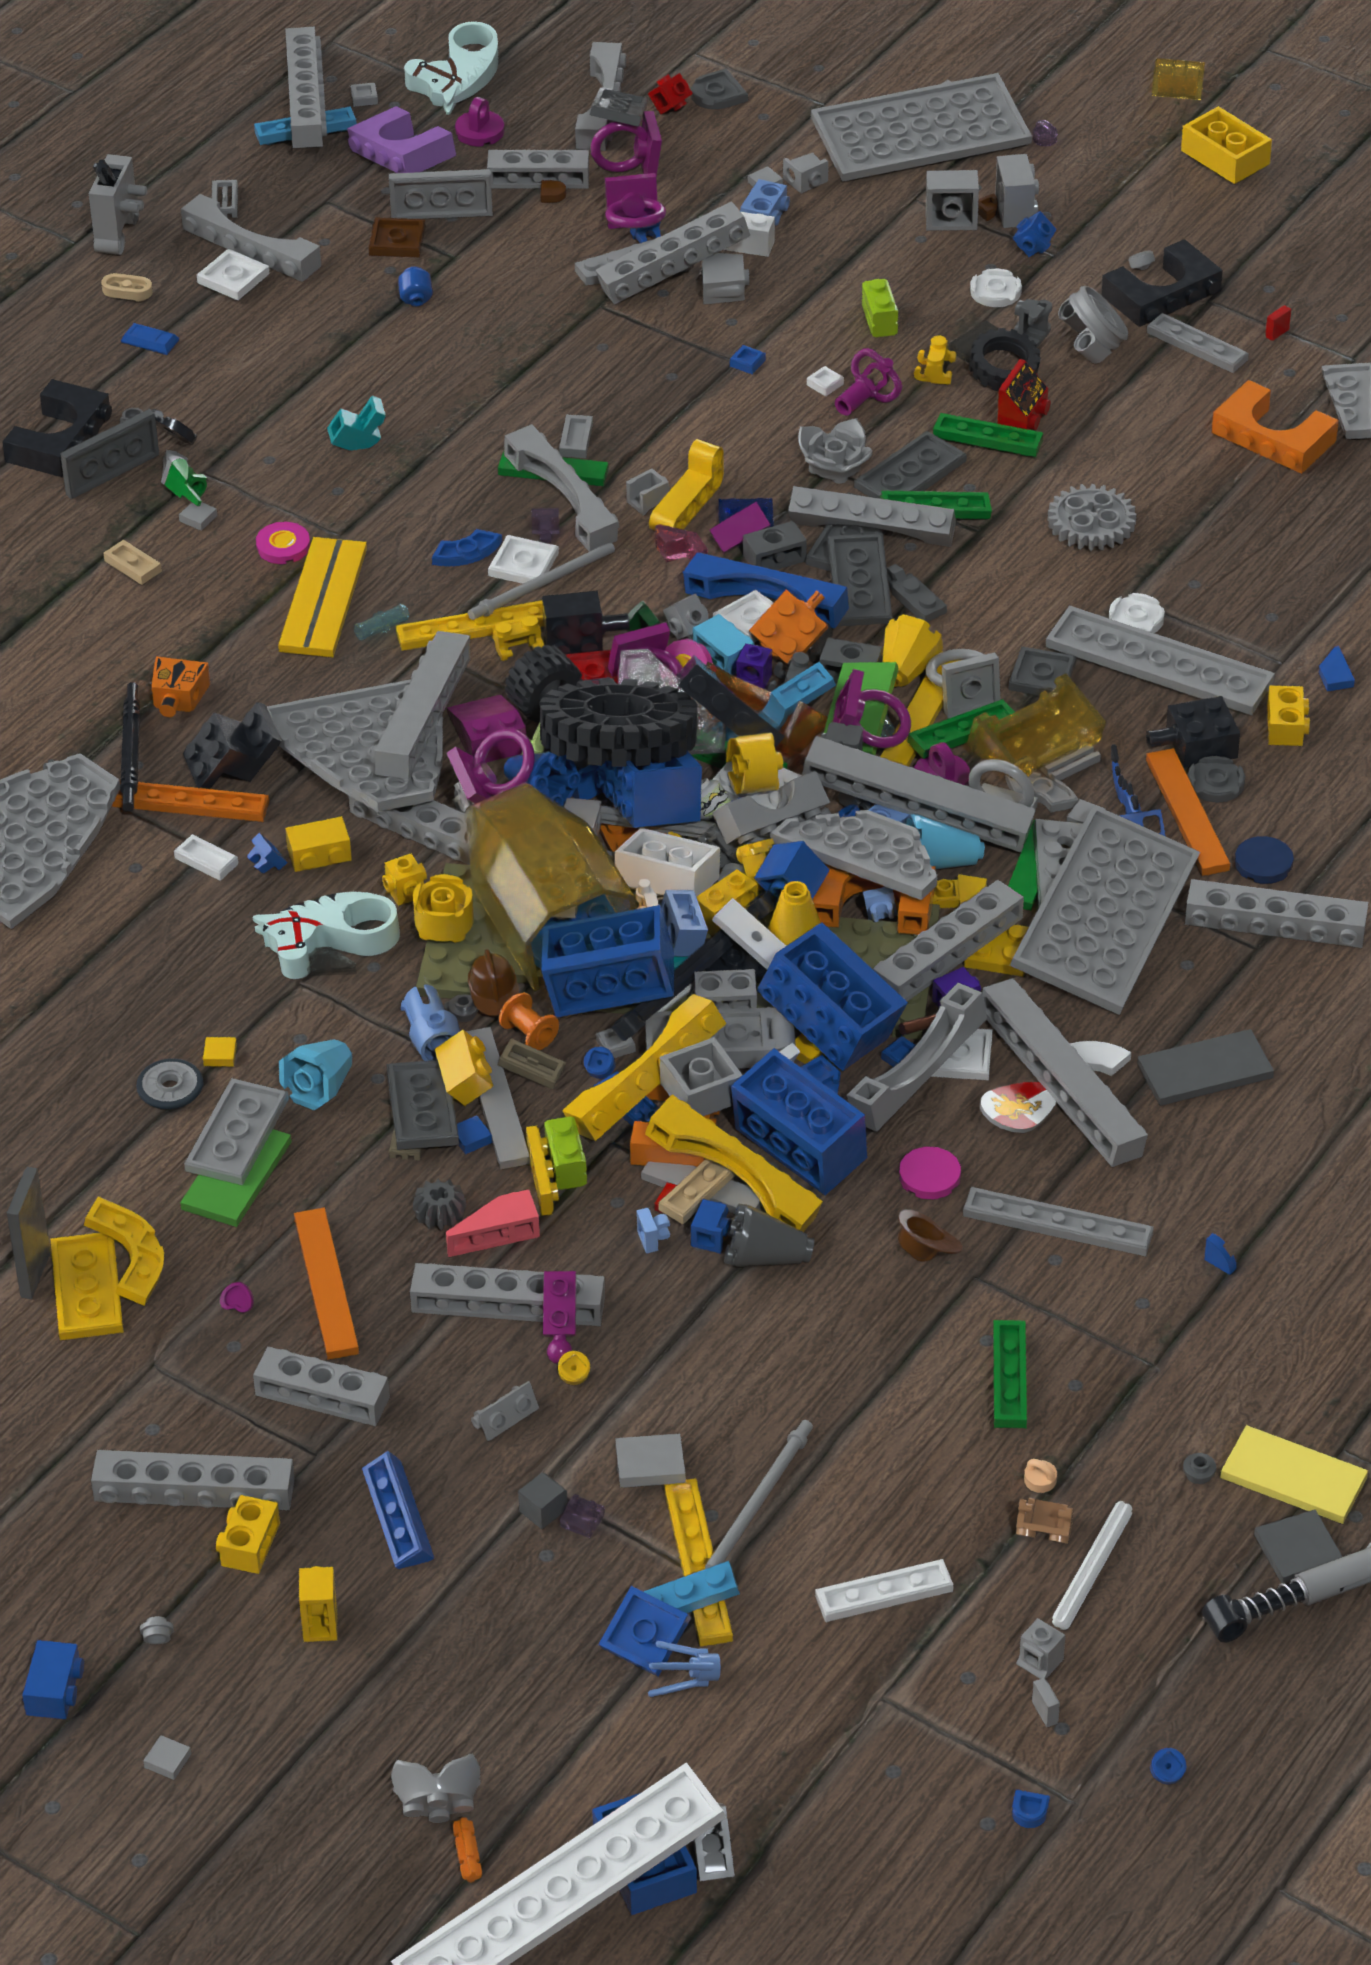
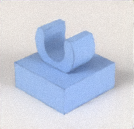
(880, 904)
(651, 1229)

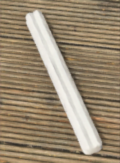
(1092, 1565)

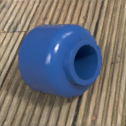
(415, 286)

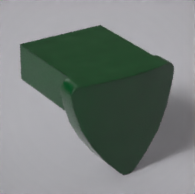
(641, 617)

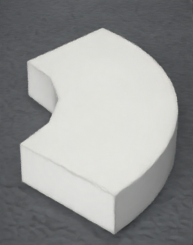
(1102, 1055)

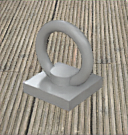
(965, 682)
(1016, 773)

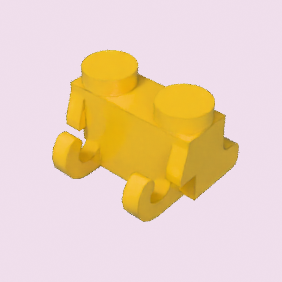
(934, 362)
(514, 634)
(753, 856)

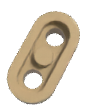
(127, 287)

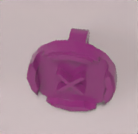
(479, 124)
(944, 764)

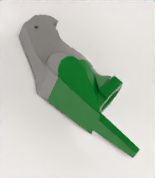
(181, 478)

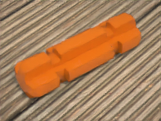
(467, 1849)

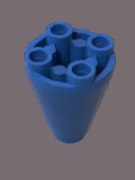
(550, 775)

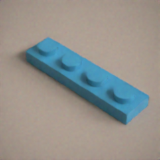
(280, 129)

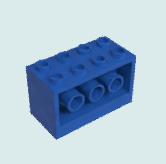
(654, 792)
(608, 961)
(832, 996)
(799, 1121)

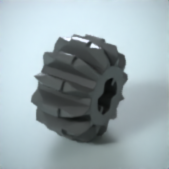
(439, 1204)

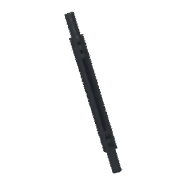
(130, 746)

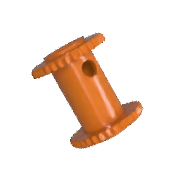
(519, 1013)

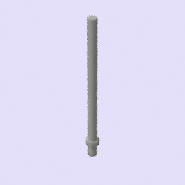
(487, 607)
(796, 1440)

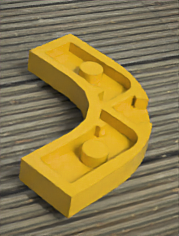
(139, 1241)

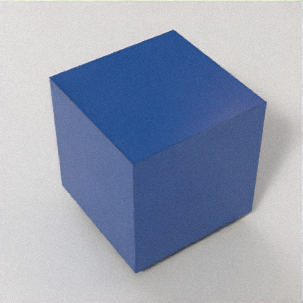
(791, 863)

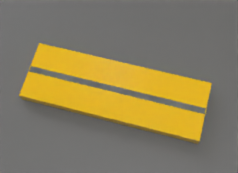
(322, 597)

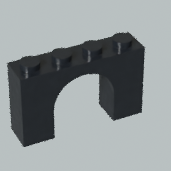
(1144, 302)
(63, 401)
(705, 688)

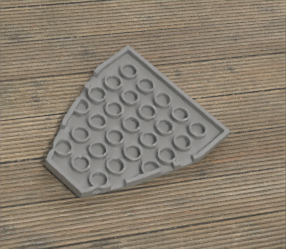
(336, 742)
(47, 829)

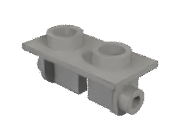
(506, 1411)

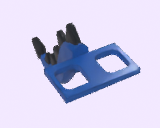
(1128, 798)

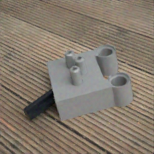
(114, 202)

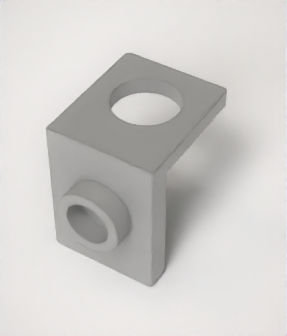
(807, 177)

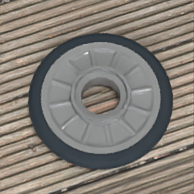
(186, 1090)

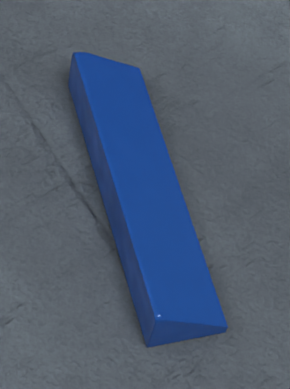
(397, 1511)

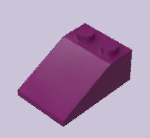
(482, 717)

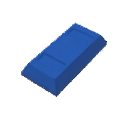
(150, 338)

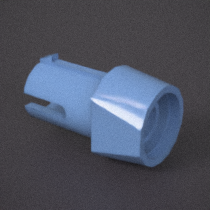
(429, 1022)

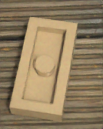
(132, 562)

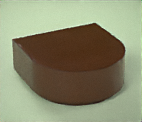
(552, 191)

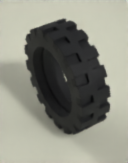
(1000, 340)

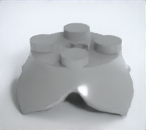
(836, 453)
(436, 1793)

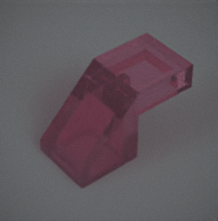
(678, 543)

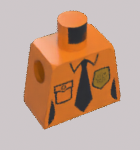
(178, 684)

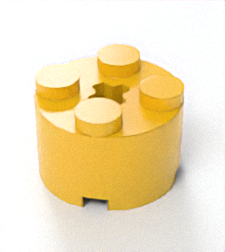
(753, 763)
(443, 909)

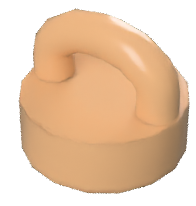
(1040, 1476)

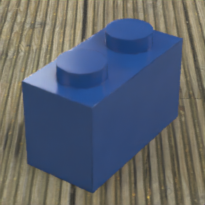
(52, 1679)

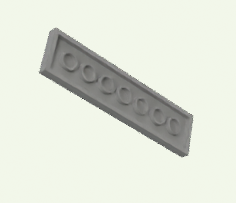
(1159, 659)

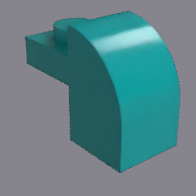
(355, 430)

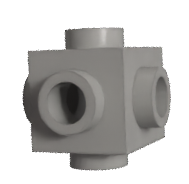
(685, 615)

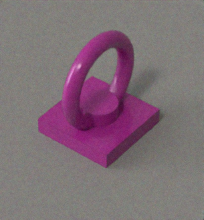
(646, 145)
(631, 199)
(652, 638)
(851, 705)
(477, 777)

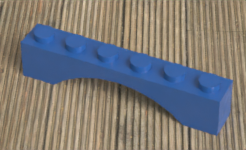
(719, 577)

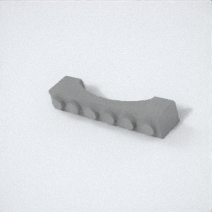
(607, 66)
(291, 257)
(531, 451)
(920, 521)
(957, 1019)

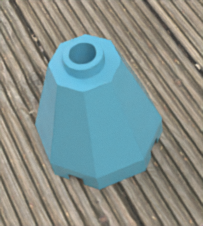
(315, 1072)

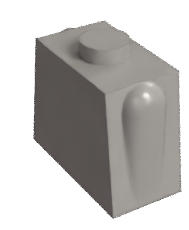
(724, 278)

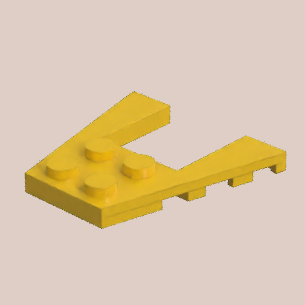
(998, 953)

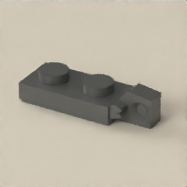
(914, 594)

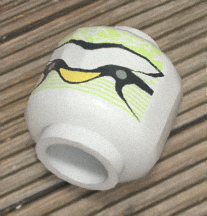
(712, 797)

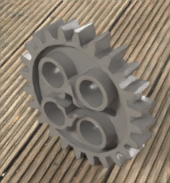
(1091, 517)

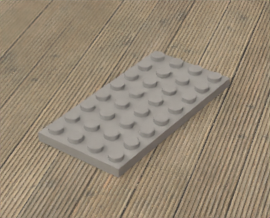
(920, 127)
(1105, 909)

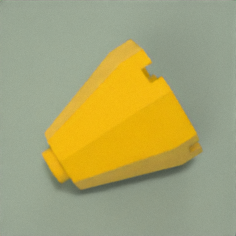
(910, 646)

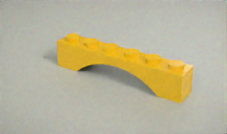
(608, 1102)
(686, 1131)

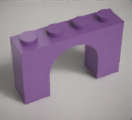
(386, 142)

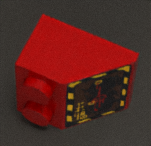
(1022, 398)

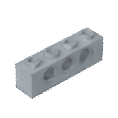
(529, 167)
(321, 1386)

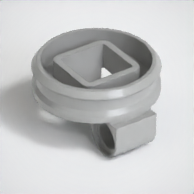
(1096, 320)

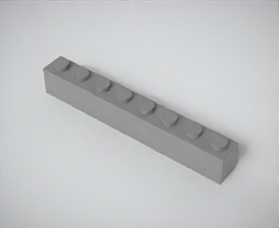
(421, 705)
(919, 793)
(1064, 1073)

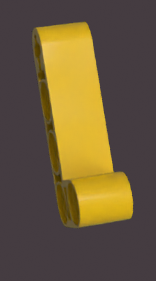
(693, 488)

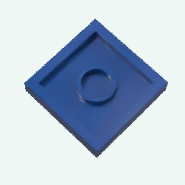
(638, 1627)

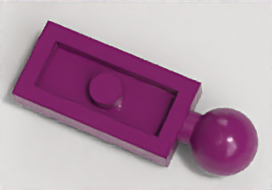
(559, 1311)

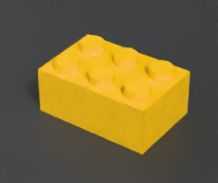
(1226, 145)

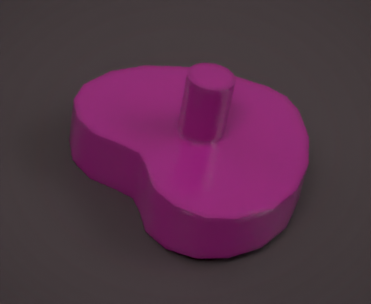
(237, 1296)

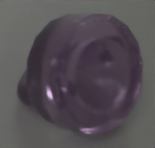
(1044, 133)

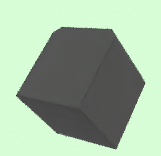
(542, 1500)

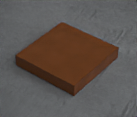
(397, 237)

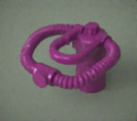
(864, 386)

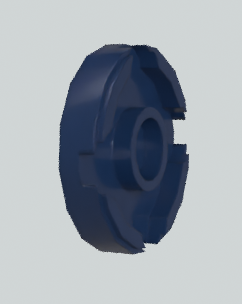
(1264, 859)

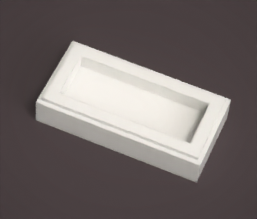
(206, 857)

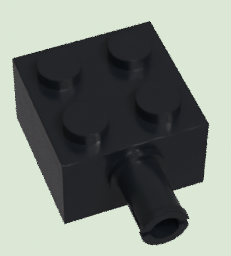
(576, 622)
(1198, 731)

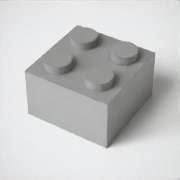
(1015, 189)
(952, 200)
(700, 1076)

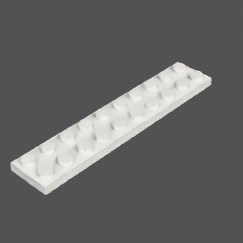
(574, 1876)

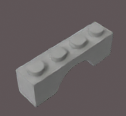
(745, 817)

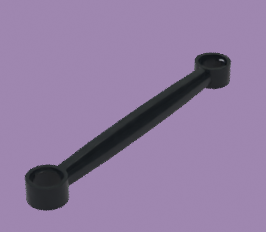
(684, 974)

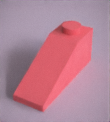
(498, 1223)

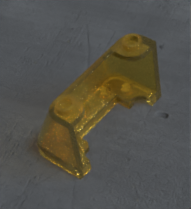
(1041, 731)

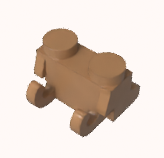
(1044, 1518)

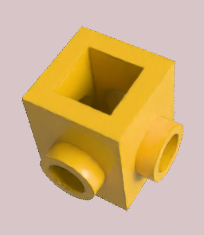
(402, 877)

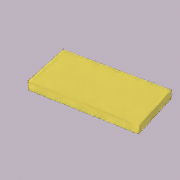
(1294, 1474)

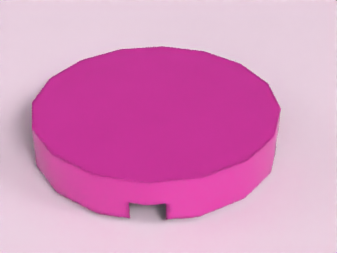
(930, 1172)

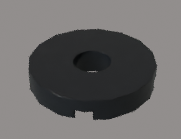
(174, 428)

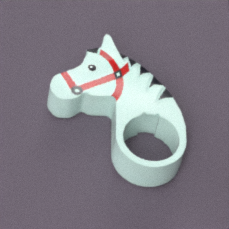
(328, 923)

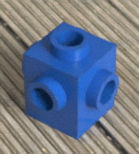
(1034, 234)

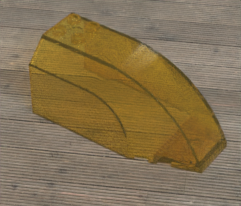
(533, 863)

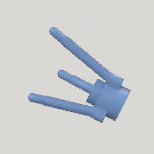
(703, 1667)

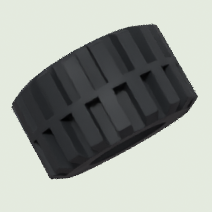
(538, 674)

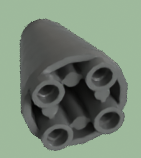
(765, 1240)

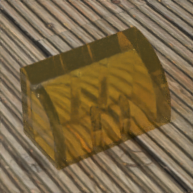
(1178, 79)

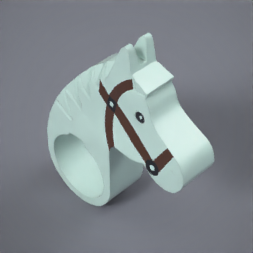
(464, 71)

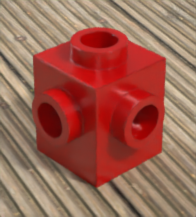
(670, 93)

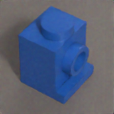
(710, 1226)

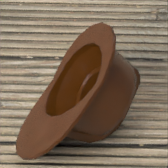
(491, 983)
(924, 1237)

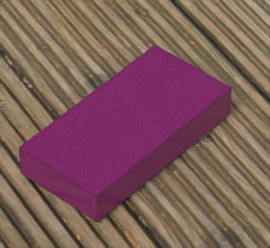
(731, 531)

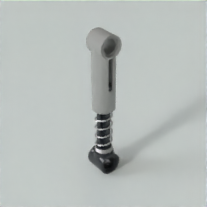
(1231, 1617)

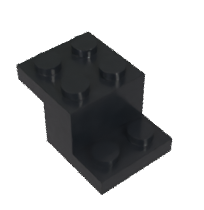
(232, 746)

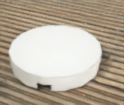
(995, 288)
(1138, 611)

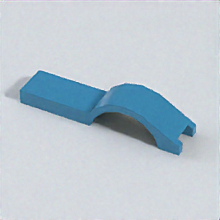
(803, 688)

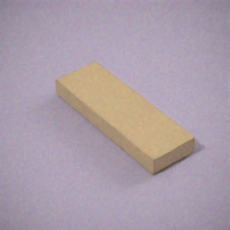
(698, 1185)

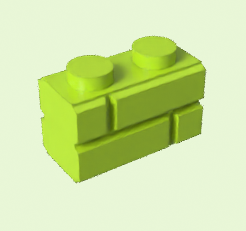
(879, 308)
(566, 1152)

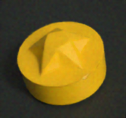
(573, 1367)

